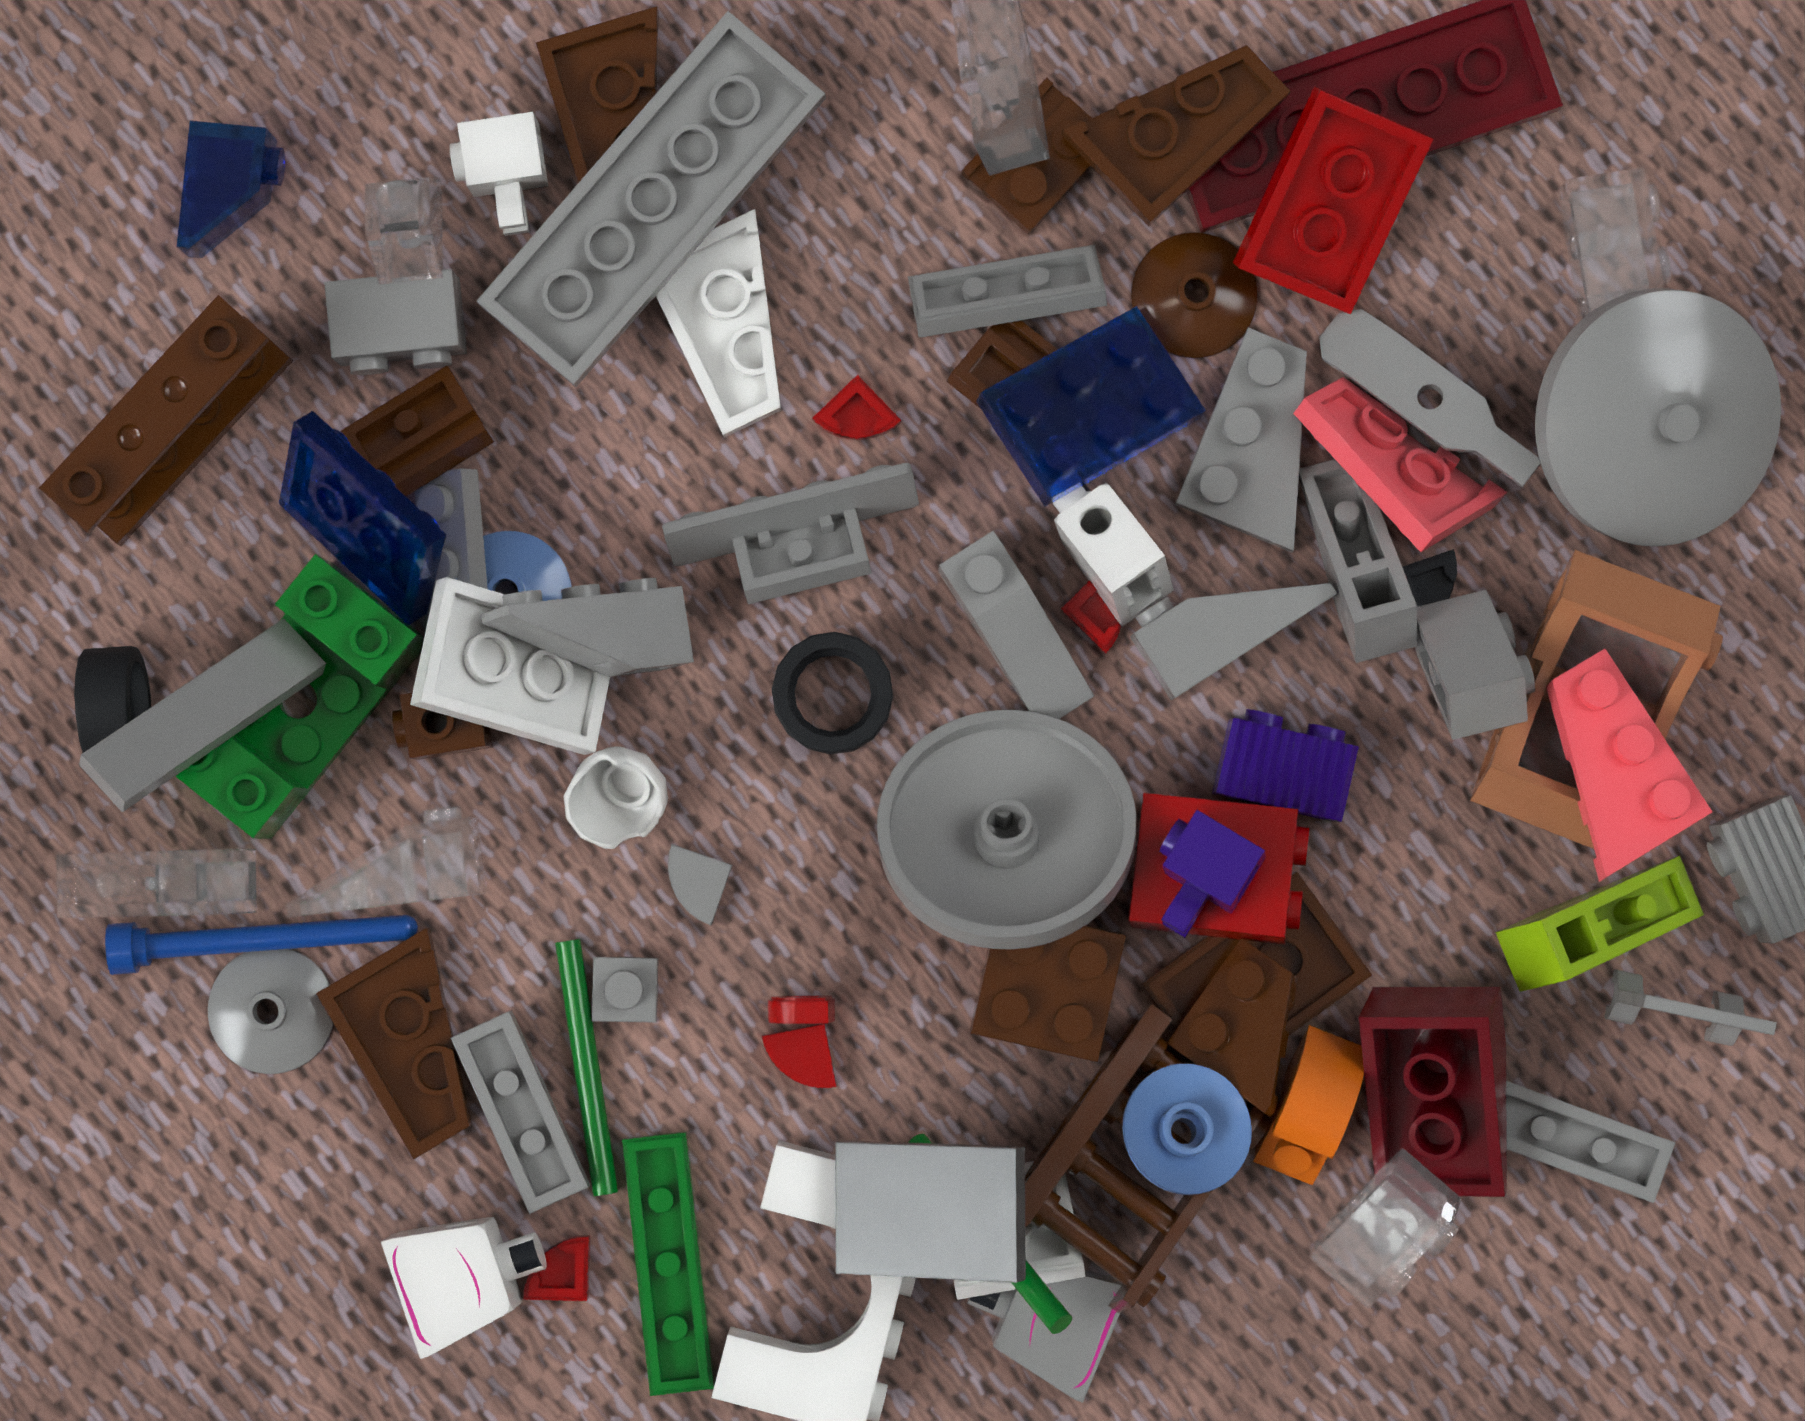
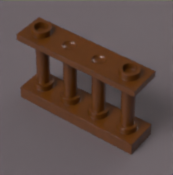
(166, 423)
(1074, 1152)

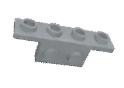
(795, 536)

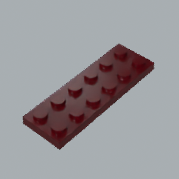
(1442, 76)

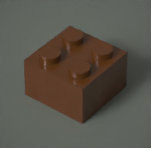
(1051, 993)

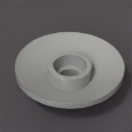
(301, 1021)

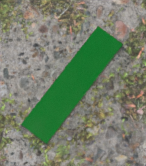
(668, 1263)

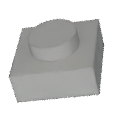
(625, 989)

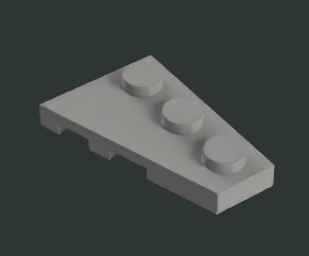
(1252, 444)

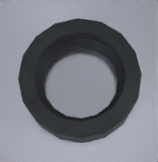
(823, 646)
(109, 691)

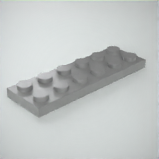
(651, 199)

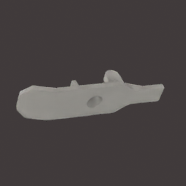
(1400, 371)

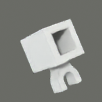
(501, 159)

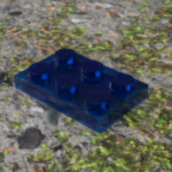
(1090, 406)
(361, 517)

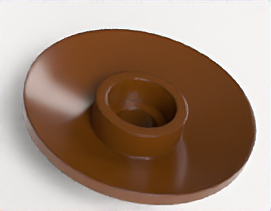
(1187, 326)

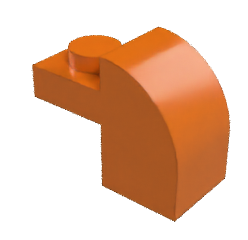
(1313, 1106)

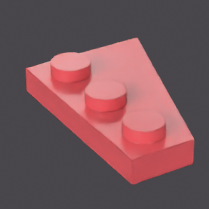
(1402, 476)
(1622, 765)

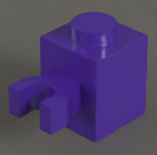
(1210, 866)

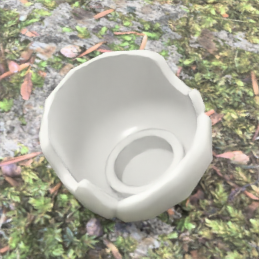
(615, 797)

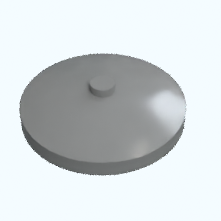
(1658, 416)
(1006, 829)

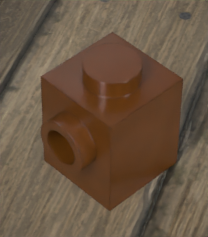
(435, 734)

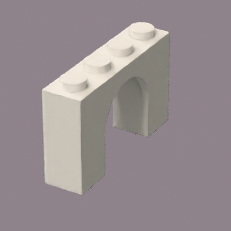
(825, 1378)

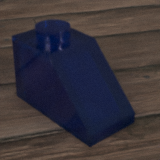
(225, 182)

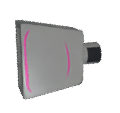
(1064, 1358)

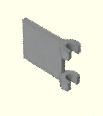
(1726, 1018)

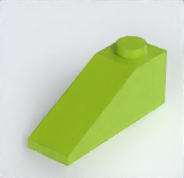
(1599, 925)

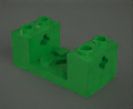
(278, 759)

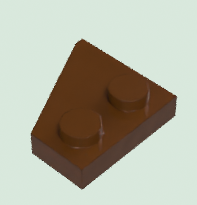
(1242, 1024)

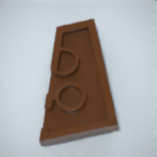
(601, 81)
(1173, 135)
(401, 1038)

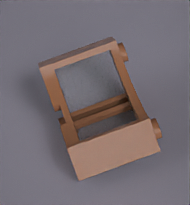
(1655, 640)

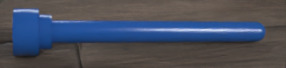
(133, 947)

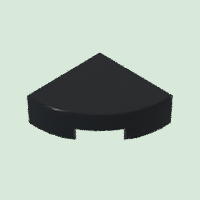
(1432, 577)

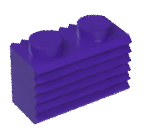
(1285, 766)

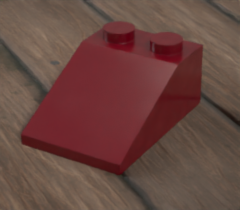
(1438, 1082)

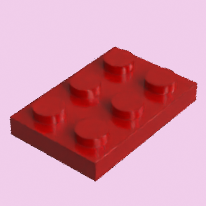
(1332, 200)

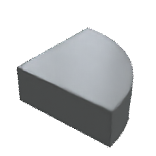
(697, 881)

